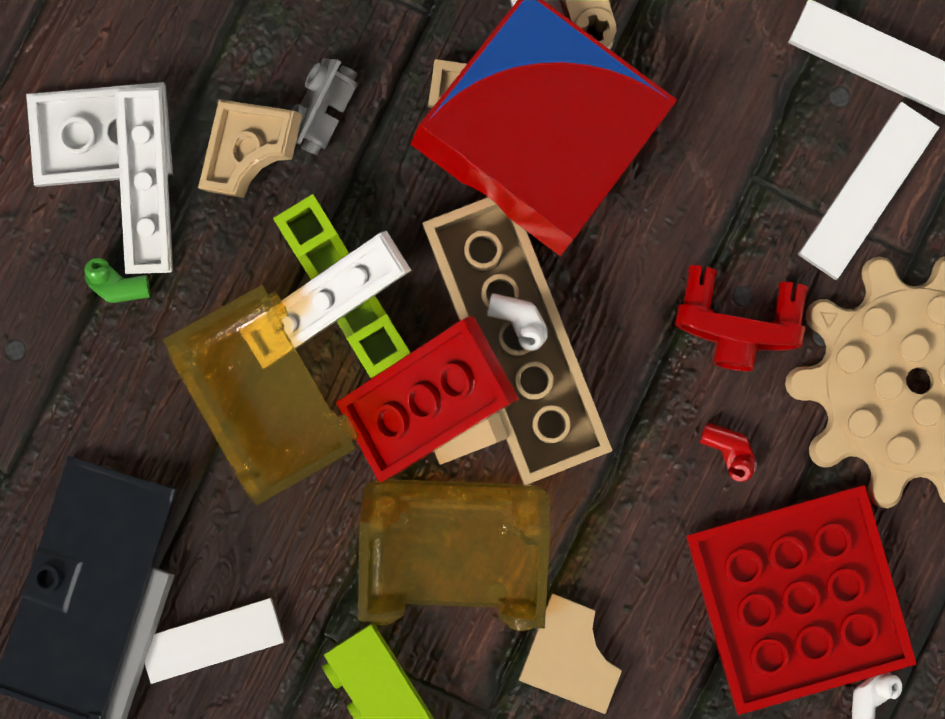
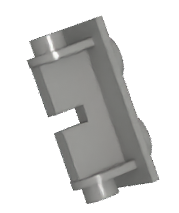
(325, 89)

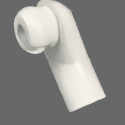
(523, 317)
(873, 693)

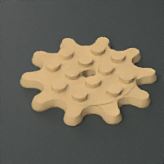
(866, 385)

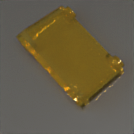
(258, 395)
(454, 549)

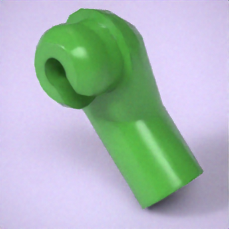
(111, 285)

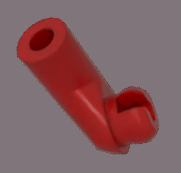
(735, 450)

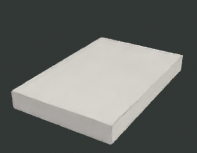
(77, 135)

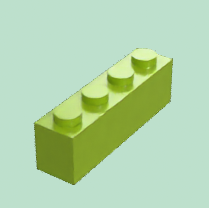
(373, 678)

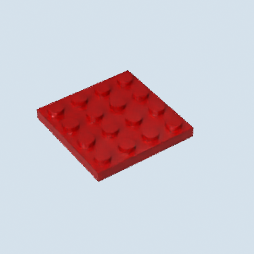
(800, 599)

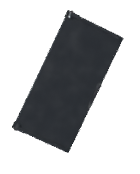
(85, 590)

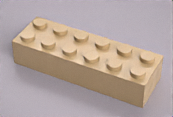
(555, 415)

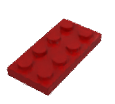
(427, 399)

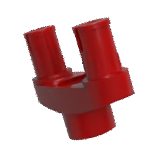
(740, 337)

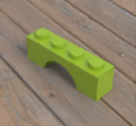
(318, 249)

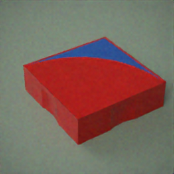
(543, 121)

